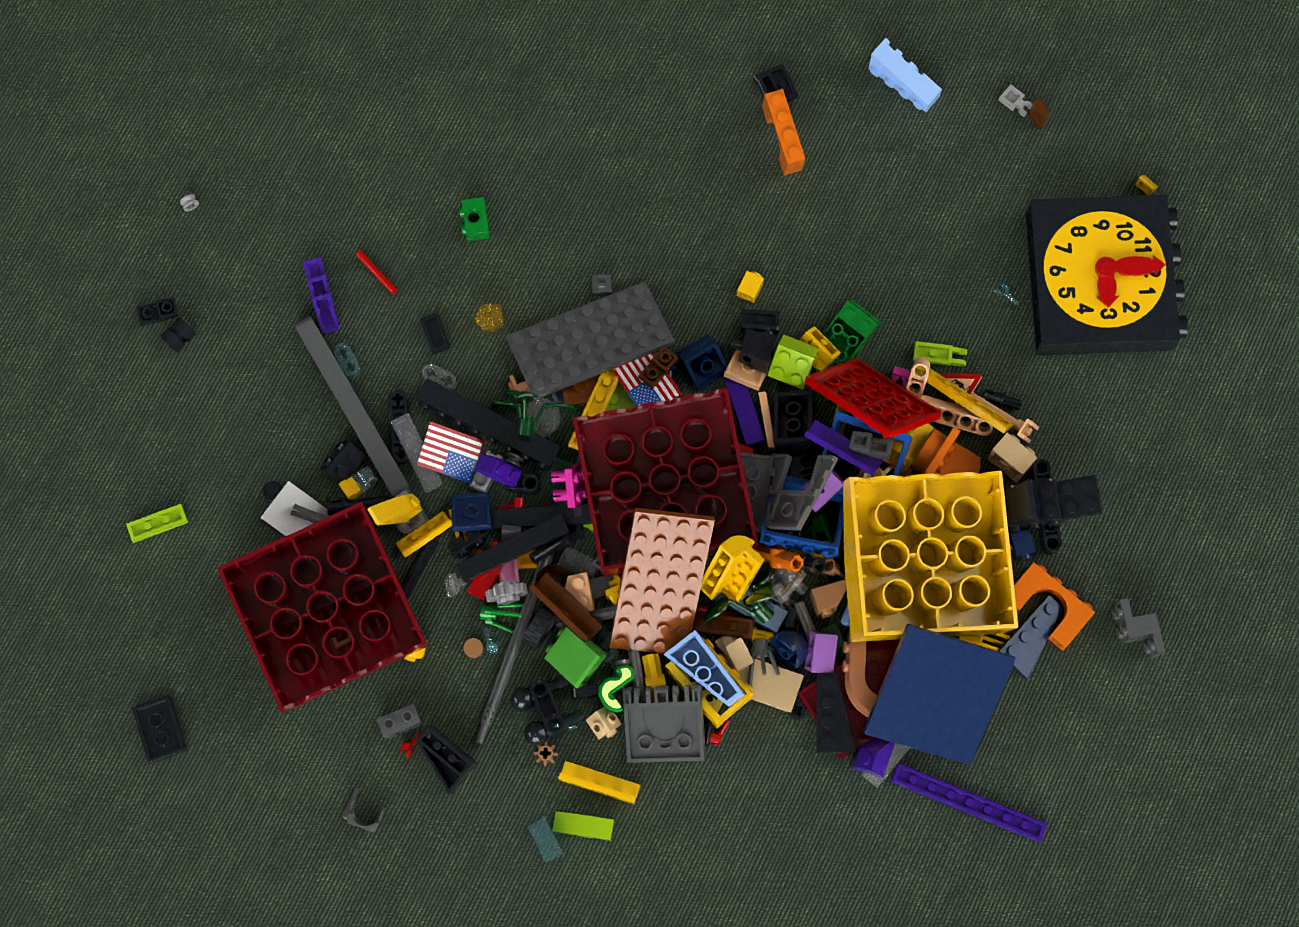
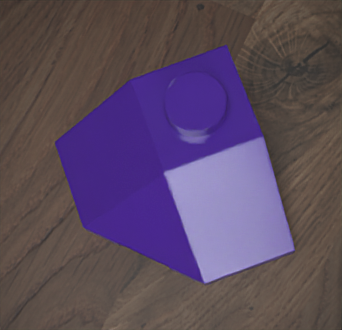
(873, 757)

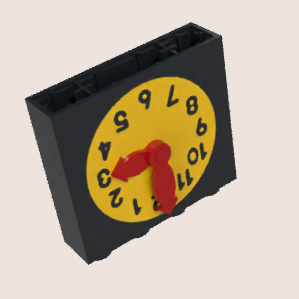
(1104, 275)

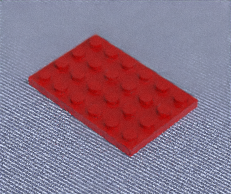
(873, 398)

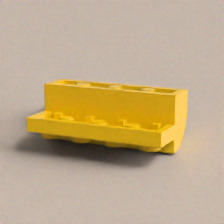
(732, 569)

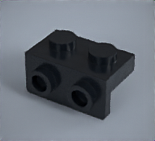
(759, 321)
(343, 461)

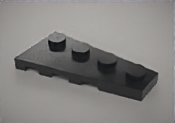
(832, 722)

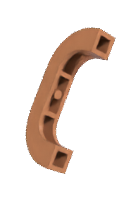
(854, 669)

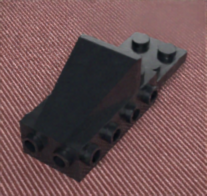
(1051, 502)

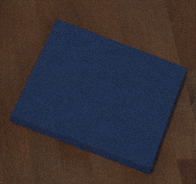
(938, 694)

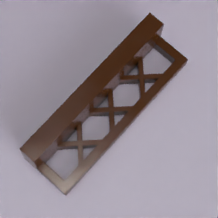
(566, 607)

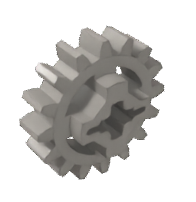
(506, 592)

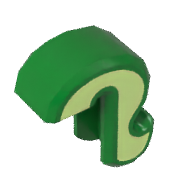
(612, 684)

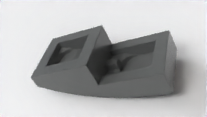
(867, 445)

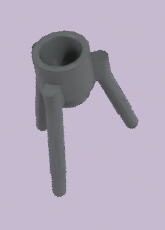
(761, 650)

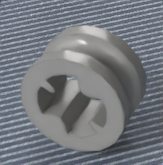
(189, 202)

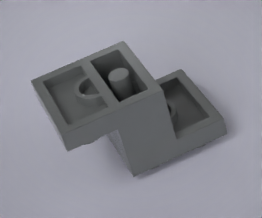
(1138, 628)

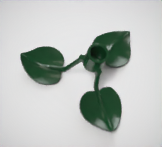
(526, 423)
(759, 606)

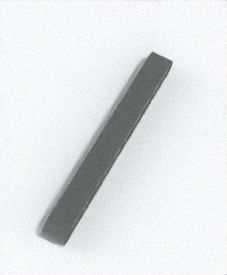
(351, 406)

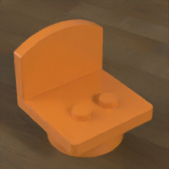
(944, 456)

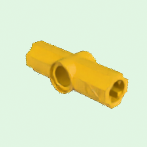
(653, 671)

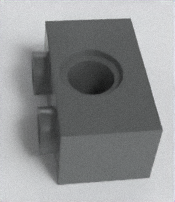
(399, 721)

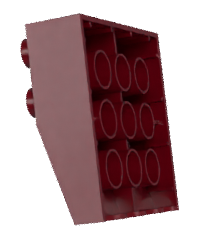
(663, 459)
(316, 589)

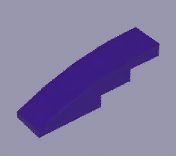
(321, 295)
(744, 412)

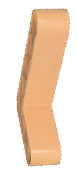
(957, 411)

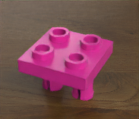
(575, 490)

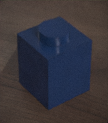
(1022, 545)

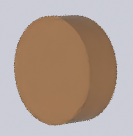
(473, 648)

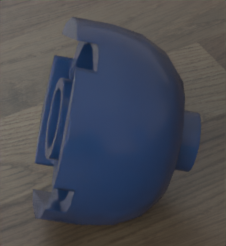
(789, 647)

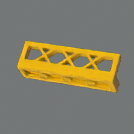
(599, 782)

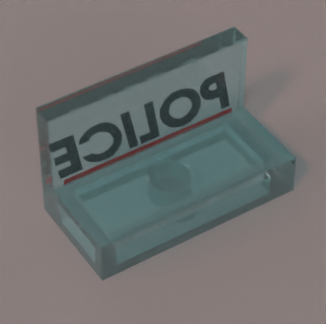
(545, 840)

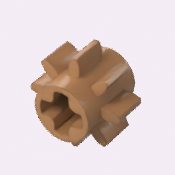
(549, 758)

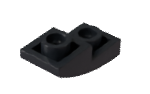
(157, 312)

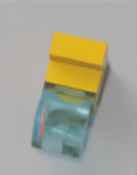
(358, 483)

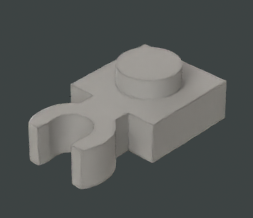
(1013, 99)

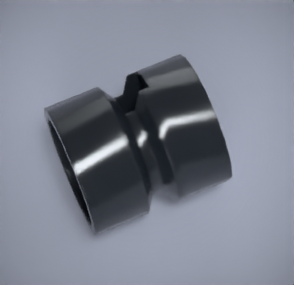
(178, 334)

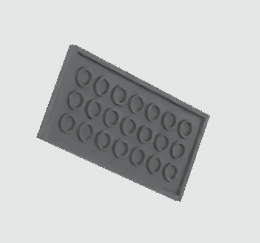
(590, 340)

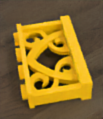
(712, 708)

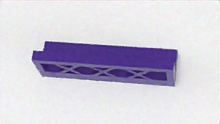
(840, 446)

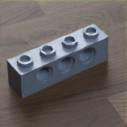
(772, 625)

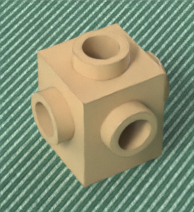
(604, 723)

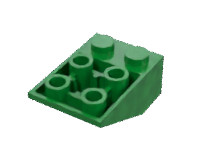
(851, 330)

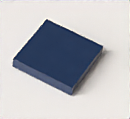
(471, 512)

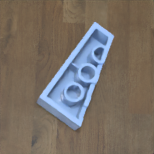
(903, 76)
(701, 664)

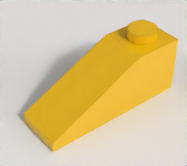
(396, 510)

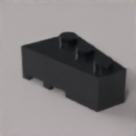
(446, 758)

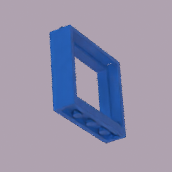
(904, 438)
(806, 545)

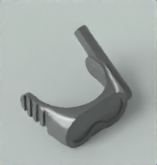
(351, 818)

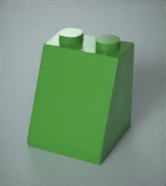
(574, 657)

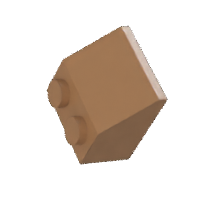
(827, 598)

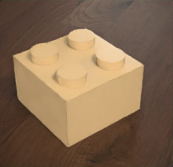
(1012, 457)

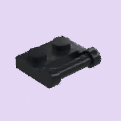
(779, 80)

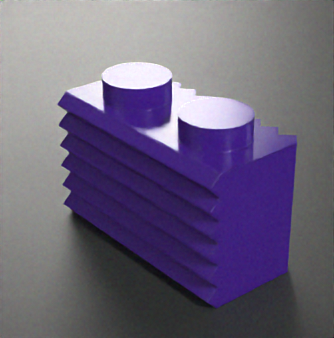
(498, 470)

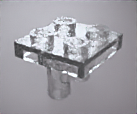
(785, 583)

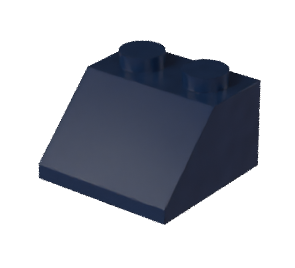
(702, 361)

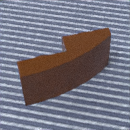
(658, 367)

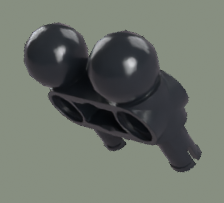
(537, 732)

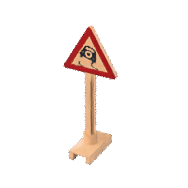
(969, 382)

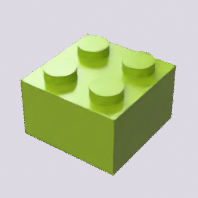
(793, 361)

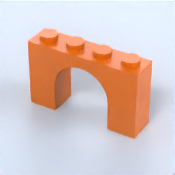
(778, 112)
(1075, 611)

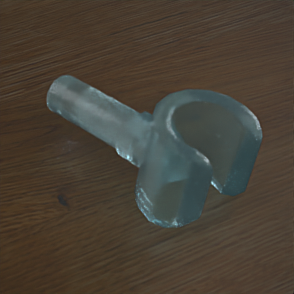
(1005, 291)
(491, 647)

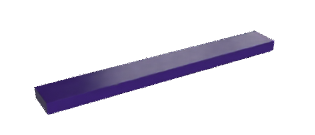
(969, 802)

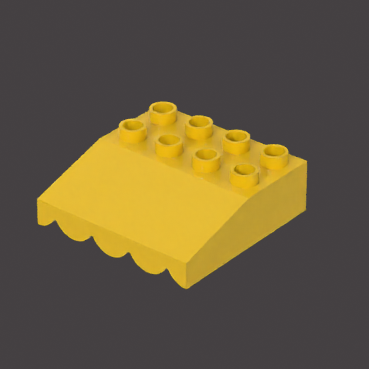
(927, 555)

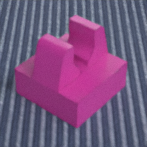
(900, 374)

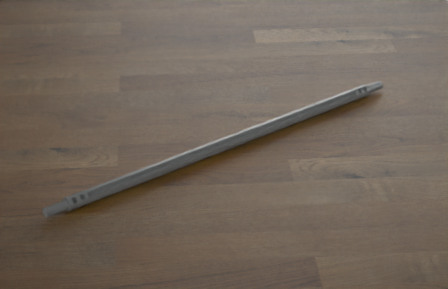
(511, 652)

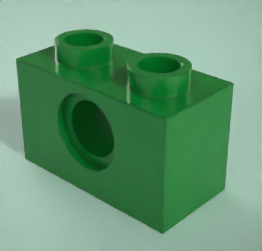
(474, 208)

